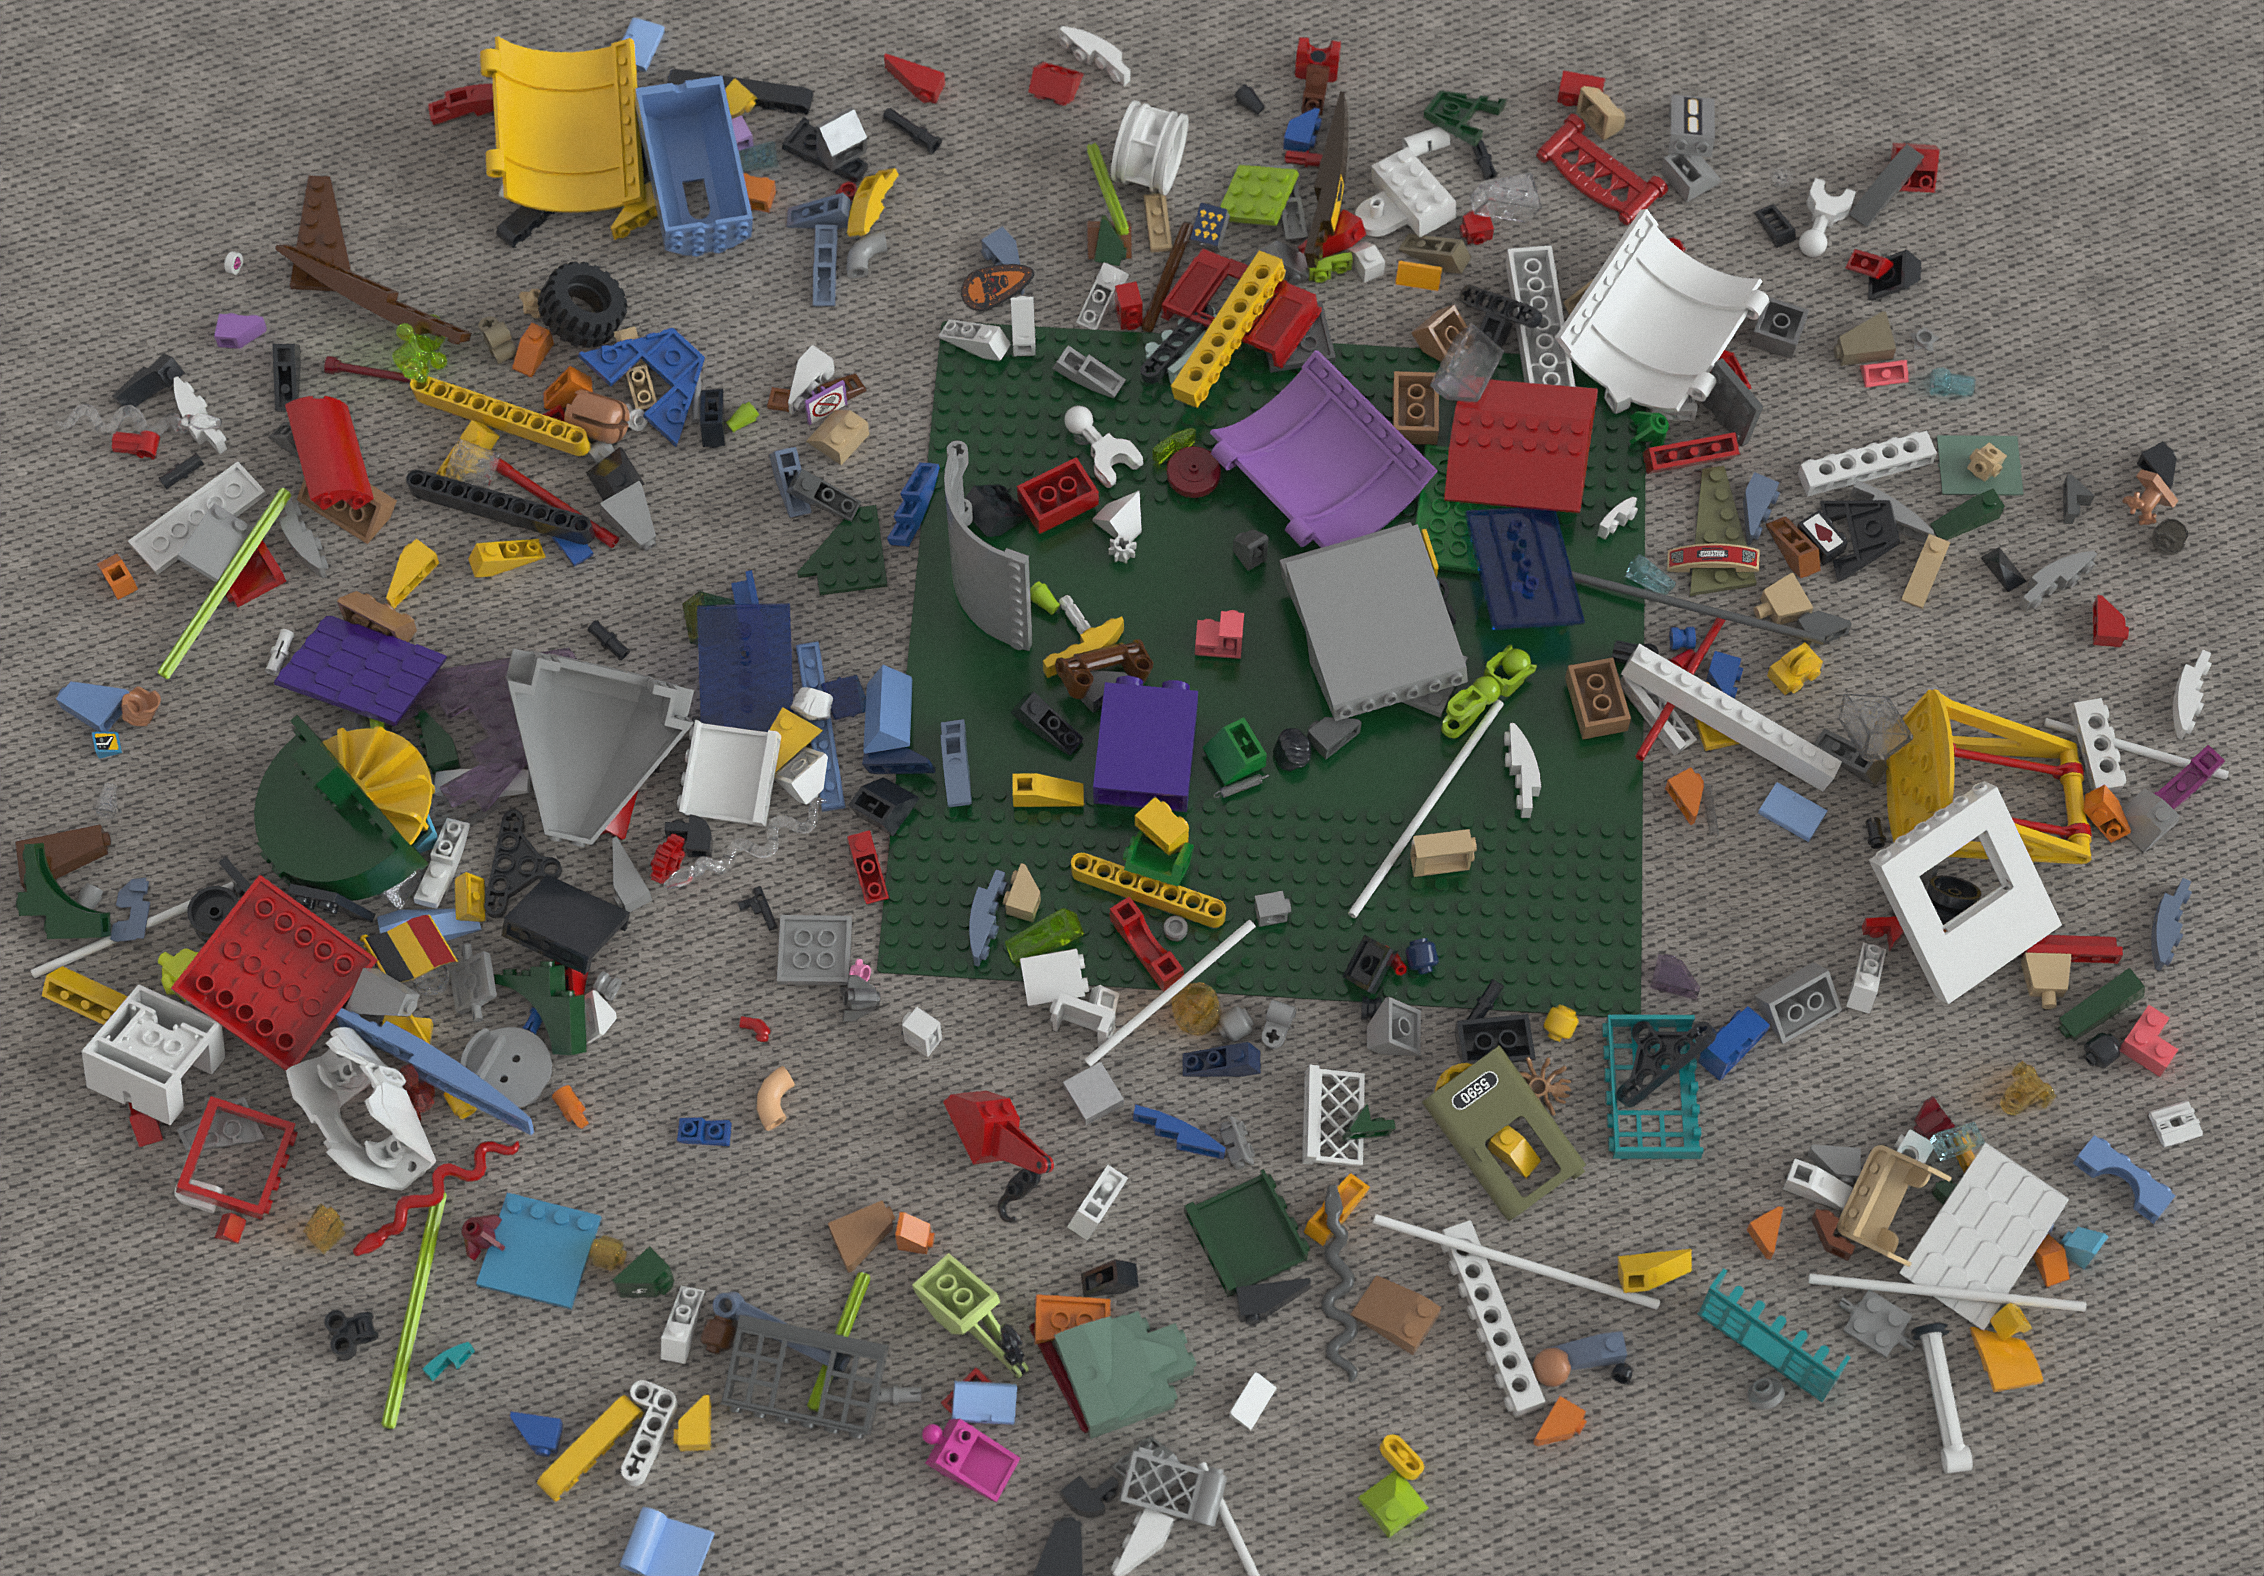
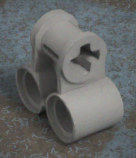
(1278, 1019)

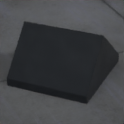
(1369, 964)

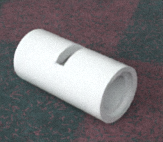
(1427, 141)

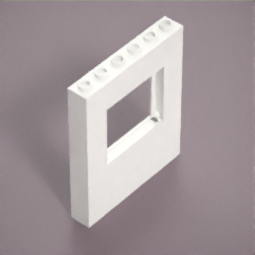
(1993, 927)

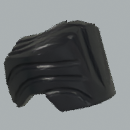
(1292, 749)

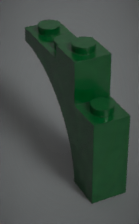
(45, 897)
(559, 1008)

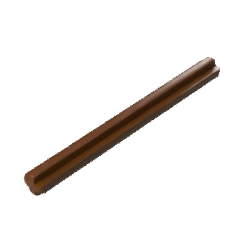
(1167, 277)

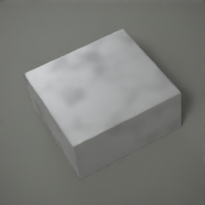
(1093, 1093)

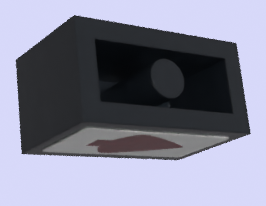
(1824, 536)

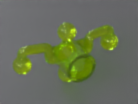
(416, 351)

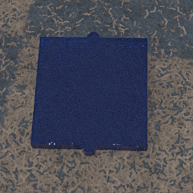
(847, 697)

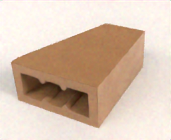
(861, 1232)

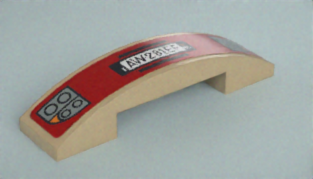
(1713, 556)

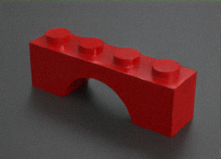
(1133, 928)

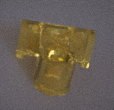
(2026, 1090)

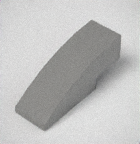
(1088, 372)

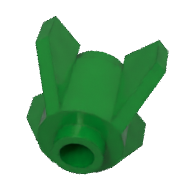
(1651, 428)

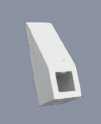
(1101, 296)
(1023, 326)
(979, 339)
(810, 372)
(1866, 978)
(1817, 1185)
(681, 1325)
(1148, 1538)

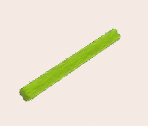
(1107, 189)
(843, 1328)

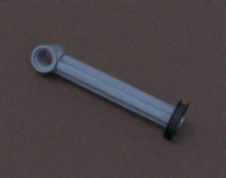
(740, 1307)

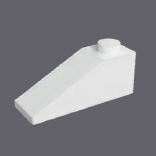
(1097, 1202)

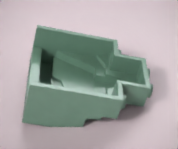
(1123, 1370)

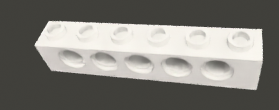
(1815, 482)

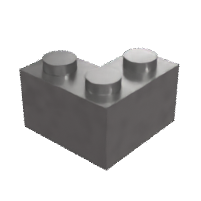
(1293, 261)

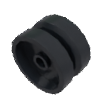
(1951, 896)
(209, 909)

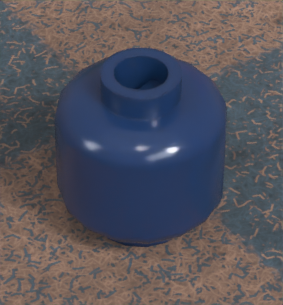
(1421, 956)

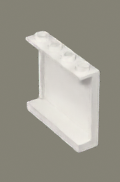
(729, 774)

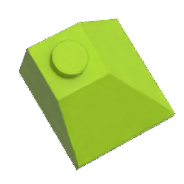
(1393, 1503)

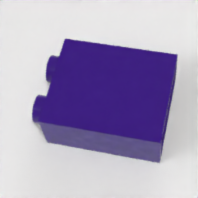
(1145, 744)

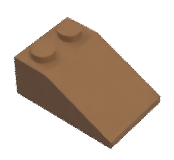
(1396, 1313)

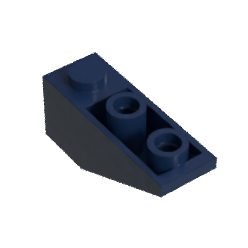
(1223, 1061)

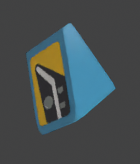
(106, 744)

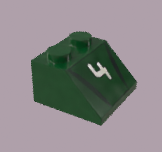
(644, 1277)

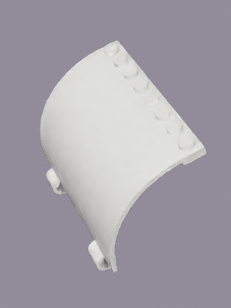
(1657, 319)

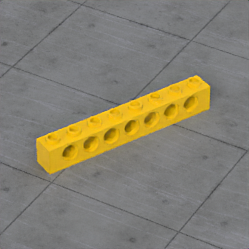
(1246, 298)

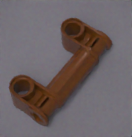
(1076, 669)

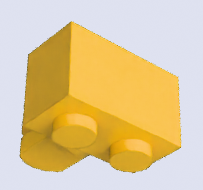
(1795, 669)

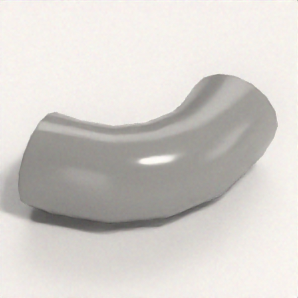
(862, 251)

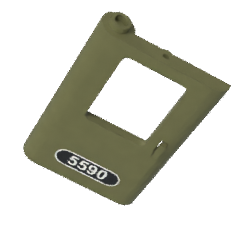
(1482, 1104)

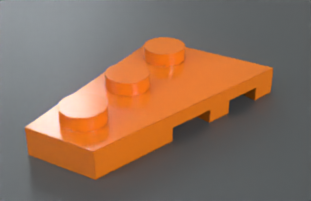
(1062, 1313)

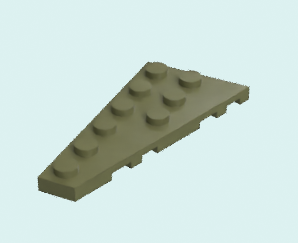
(1718, 524)

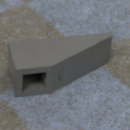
(823, 495)

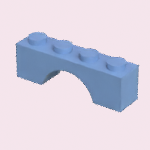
(2100, 1159)

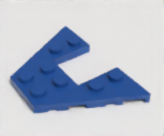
(670, 358)

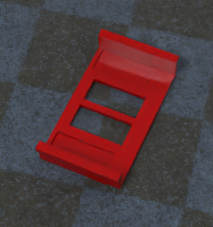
(1275, 330)

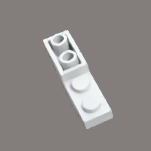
(1092, 48)
(193, 405)
(2187, 695)
(1523, 765)
(443, 863)

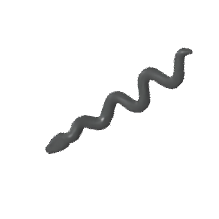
(1334, 1209)

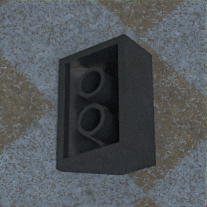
(1480, 1036)

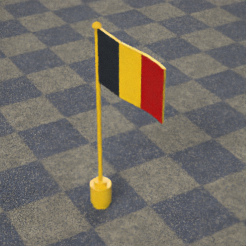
(408, 954)

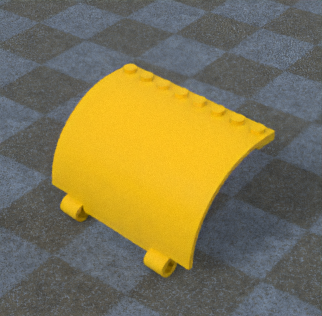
(565, 127)

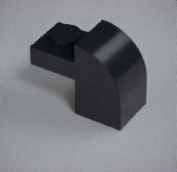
(695, 832)
(1088, 1502)

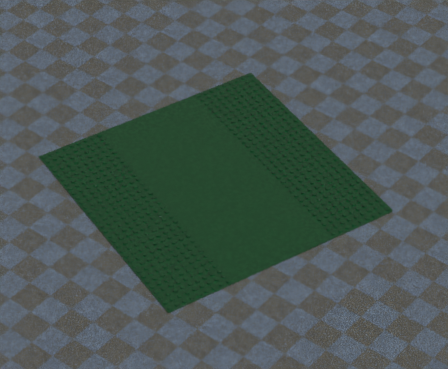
(1544, 901)

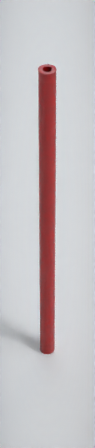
(1668, 708)

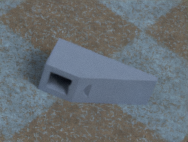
(1000, 248)
(1756, 501)

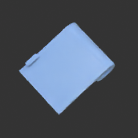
(665, 1546)

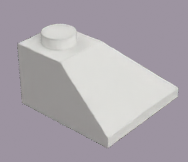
(803, 775)

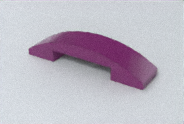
(2191, 777)

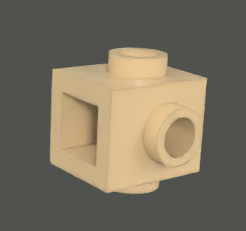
(1986, 462)

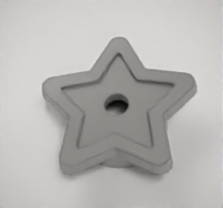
(1928, 335)

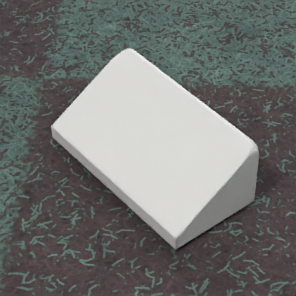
(1252, 1401)

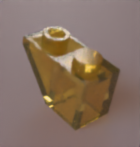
(324, 1228)

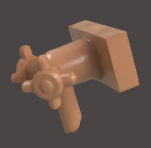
(2155, 492)

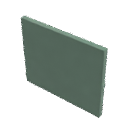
(1954, 460)

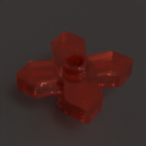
(419, 1091)

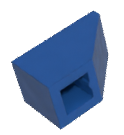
(1301, 131)
(1724, 672)

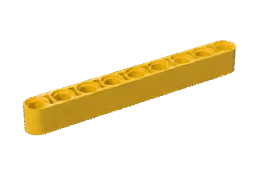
(502, 415)

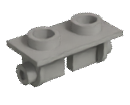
(1242, 1151)

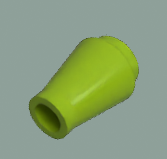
(742, 417)
(1043, 597)

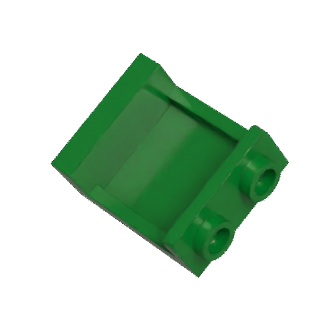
(1154, 862)

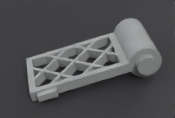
(1205, 1494)

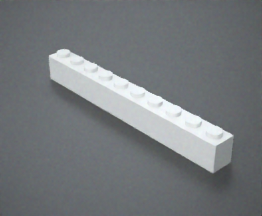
(1731, 717)

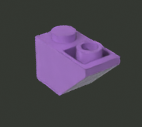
(238, 330)

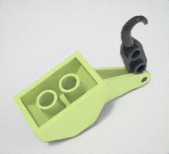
(961, 1300)

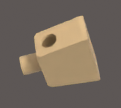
(1783, 601)
(2046, 976)

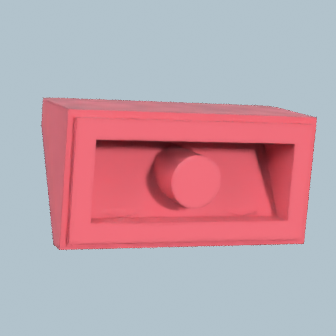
(1885, 373)

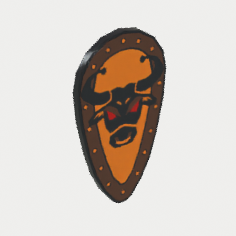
(994, 285)

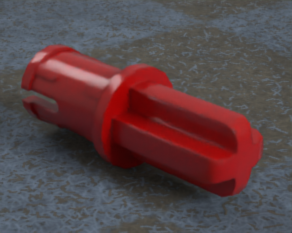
(1303, 158)

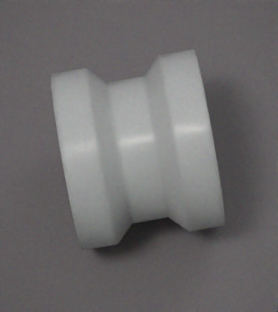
(607, 986)

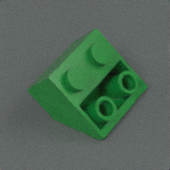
(1235, 752)

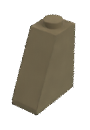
(1866, 342)

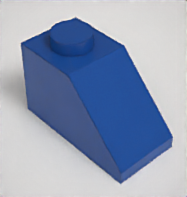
(539, 1432)

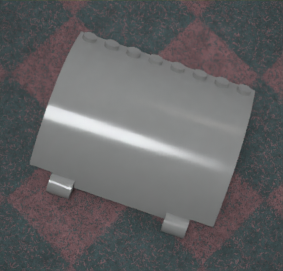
(987, 581)

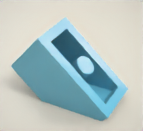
(2083, 1245)

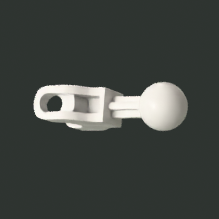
(1825, 212)
(1104, 449)

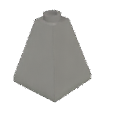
(630, 516)

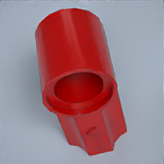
(141, 444)

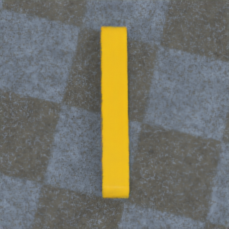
(1155, 898)

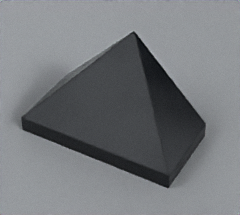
(2003, 569)

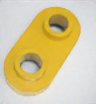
(1401, 1457)

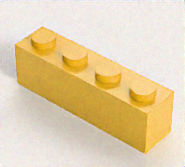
(82, 994)

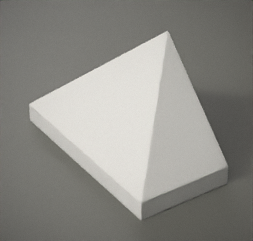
(598, 1016)

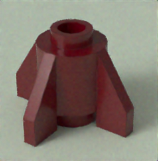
(1931, 1119)
(480, 1234)

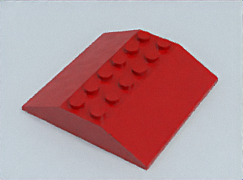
(1522, 446)
(274, 974)

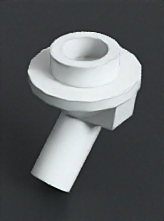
(637, 421)

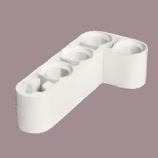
(644, 1435)

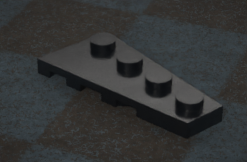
(803, 143)

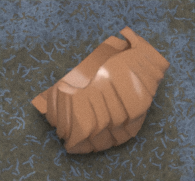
(139, 706)

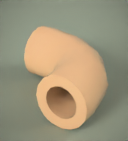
(770, 1097)

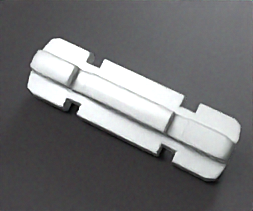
(1074, 614)

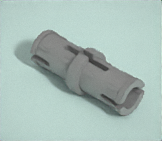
(900, 1394)

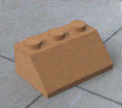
(382, 618)

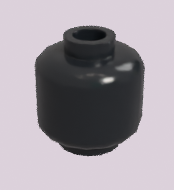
(2102, 1050)

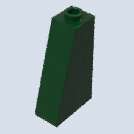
(2102, 1005)

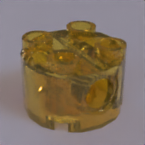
(1196, 1009)

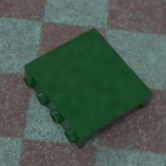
(1247, 1233)

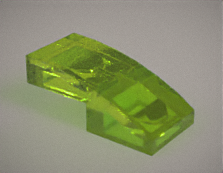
(1173, 443)

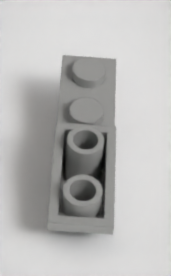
(303, 541)
(2057, 574)

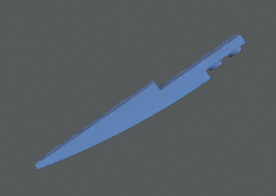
(437, 1068)

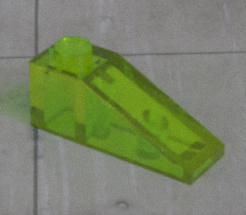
(1045, 935)

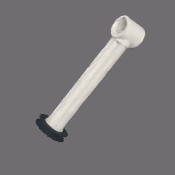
(1954, 1455)

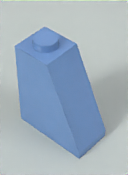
(92, 704)

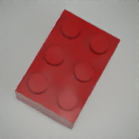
(1057, 495)

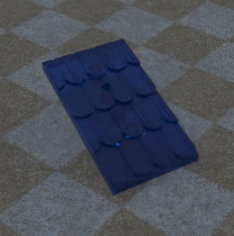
(1534, 576)
(739, 688)

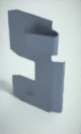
(132, 896)

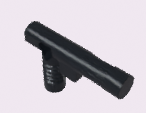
(759, 906)

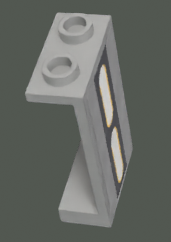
(1692, 125)

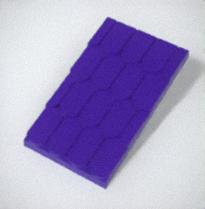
(360, 670)

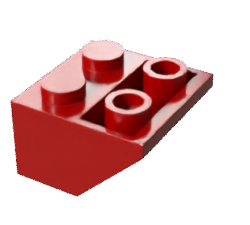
(1925, 175)

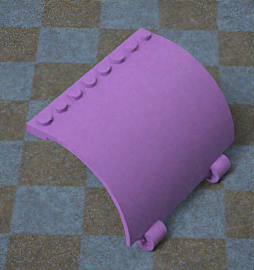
(1325, 457)

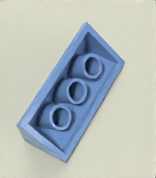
(887, 711)

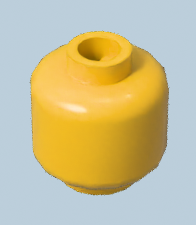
(1560, 1023)

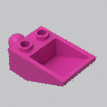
(976, 1458)

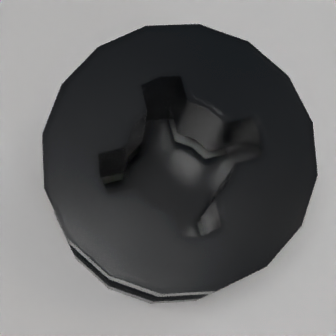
(1369, 1007)

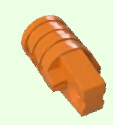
(570, 1106)

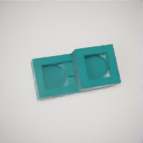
(456, 1356)

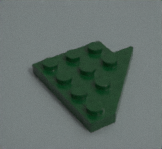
(849, 556)

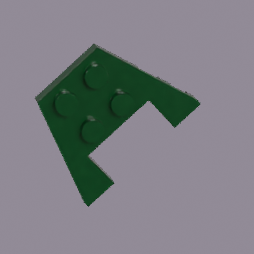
(1454, 110)

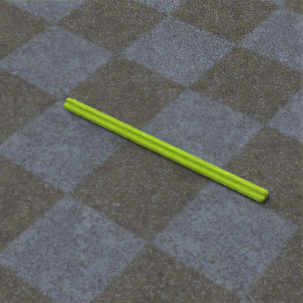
(224, 583)
(412, 1315)

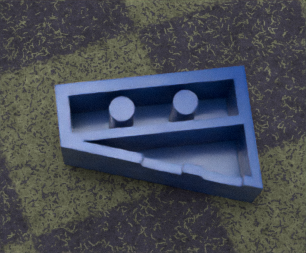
(1733, 1042)

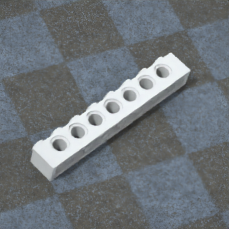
(1518, 1402)

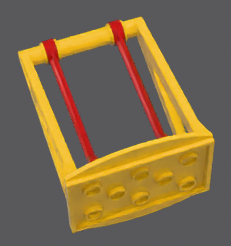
(1923, 775)

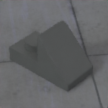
(2073, 496)

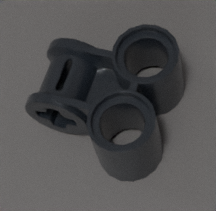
(351, 1332)

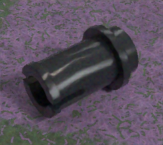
(1876, 837)

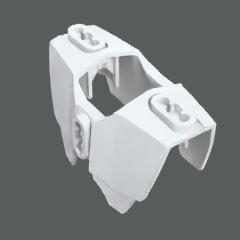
(339, 1075)

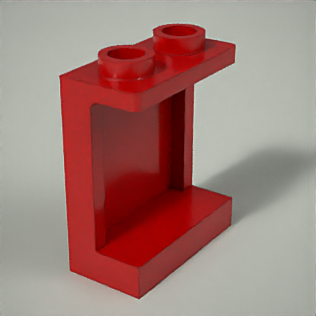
(256, 577)

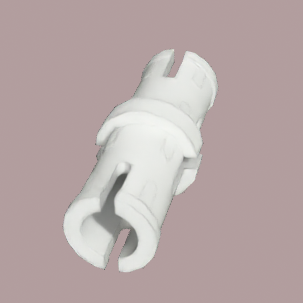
(281, 646)

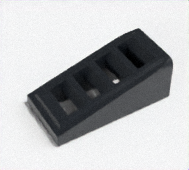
(1781, 237)

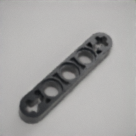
(1507, 310)
(1173, 352)

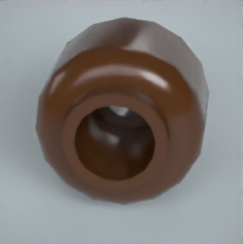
(718, 1334)

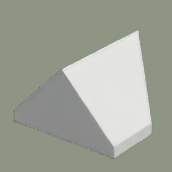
(1121, 517)

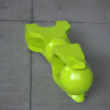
(1486, 689)

